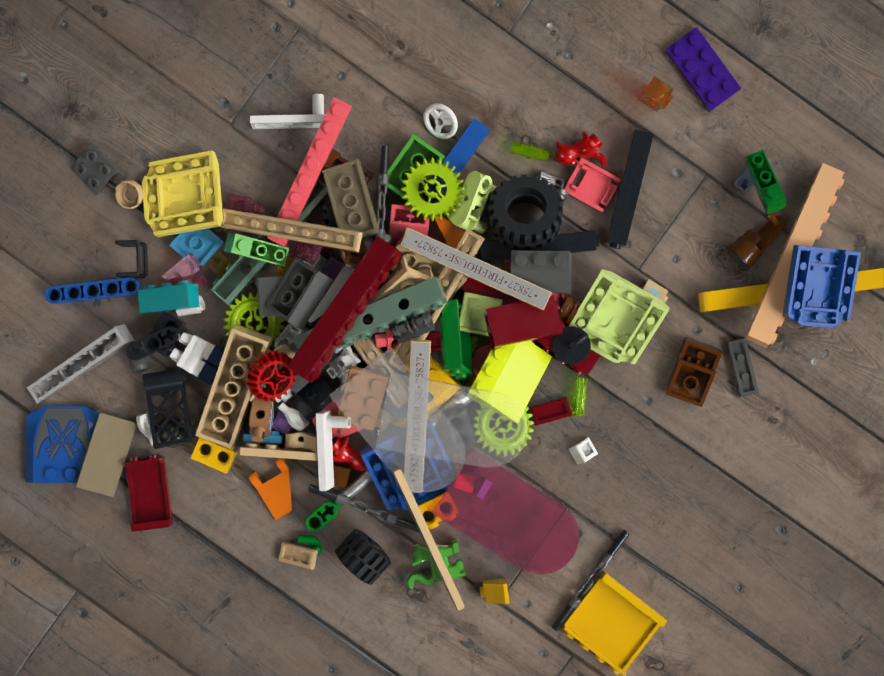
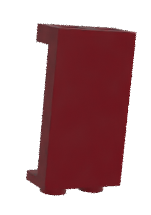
(522, 323)
(148, 493)

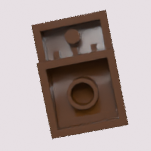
(693, 371)

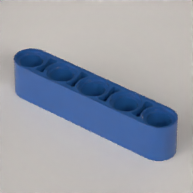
(462, 152)
(84, 290)

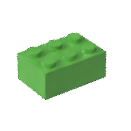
(413, 151)

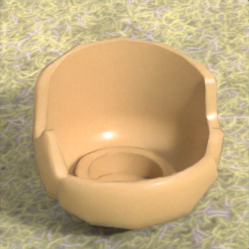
(129, 194)

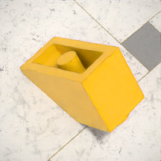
(495, 591)

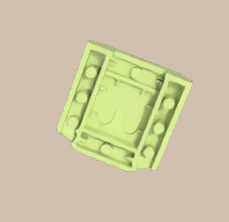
(619, 317)

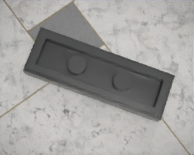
(742, 367)

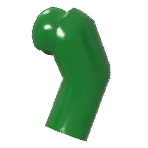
(312, 541)

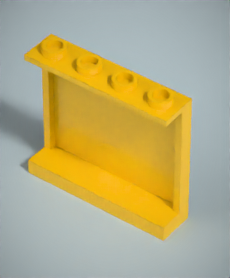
(612, 623)

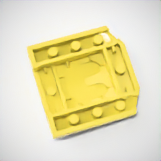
(183, 194)

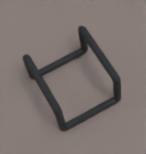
(135, 243)

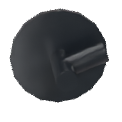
(571, 345)

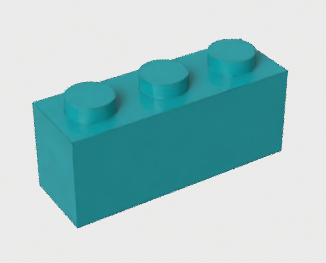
(168, 297)

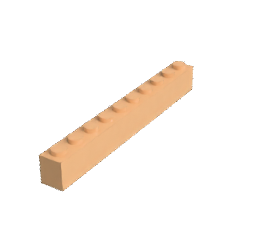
(804, 232)

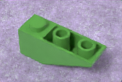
(256, 249)

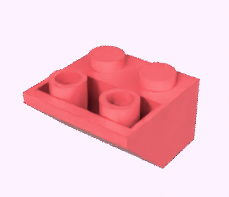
(402, 218)

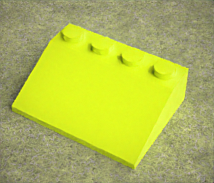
(513, 371)

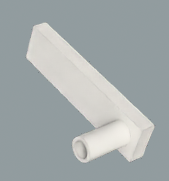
(292, 121)
(324, 426)

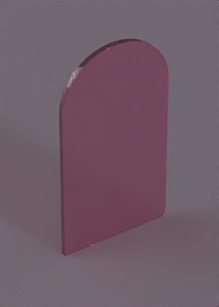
(510, 518)

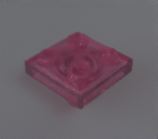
(310, 252)

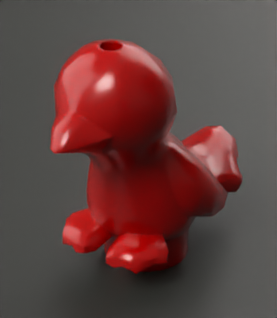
(585, 147)
(345, 453)

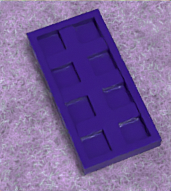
(703, 69)

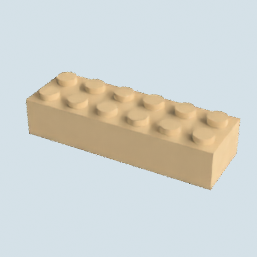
(229, 394)

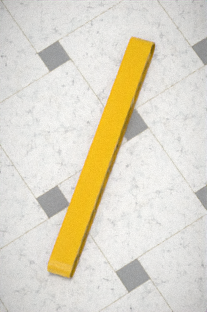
(753, 294)

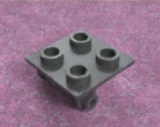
(94, 168)
(414, 326)

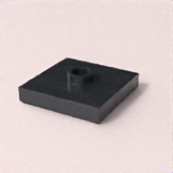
(313, 398)

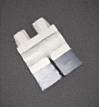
(193, 357)

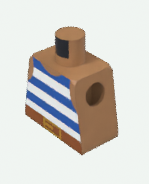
(261, 419)

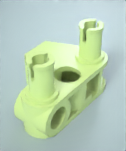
(476, 192)

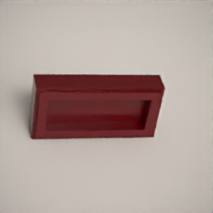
(551, 411)

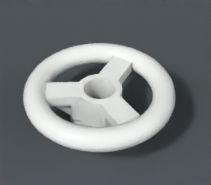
(442, 118)

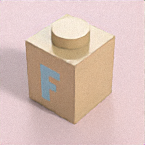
(655, 289)

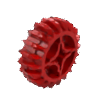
(265, 371)

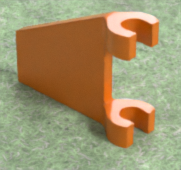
(275, 491)

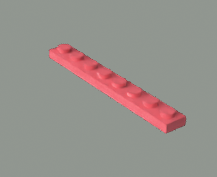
(313, 163)

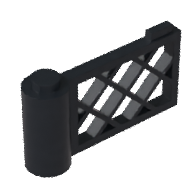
(162, 383)

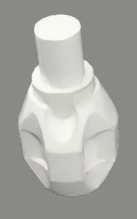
(294, 417)
(144, 426)

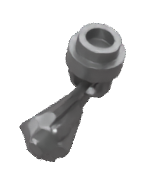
(551, 180)

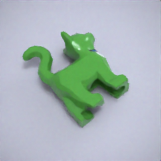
(421, 555)

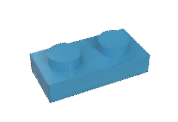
(273, 438)

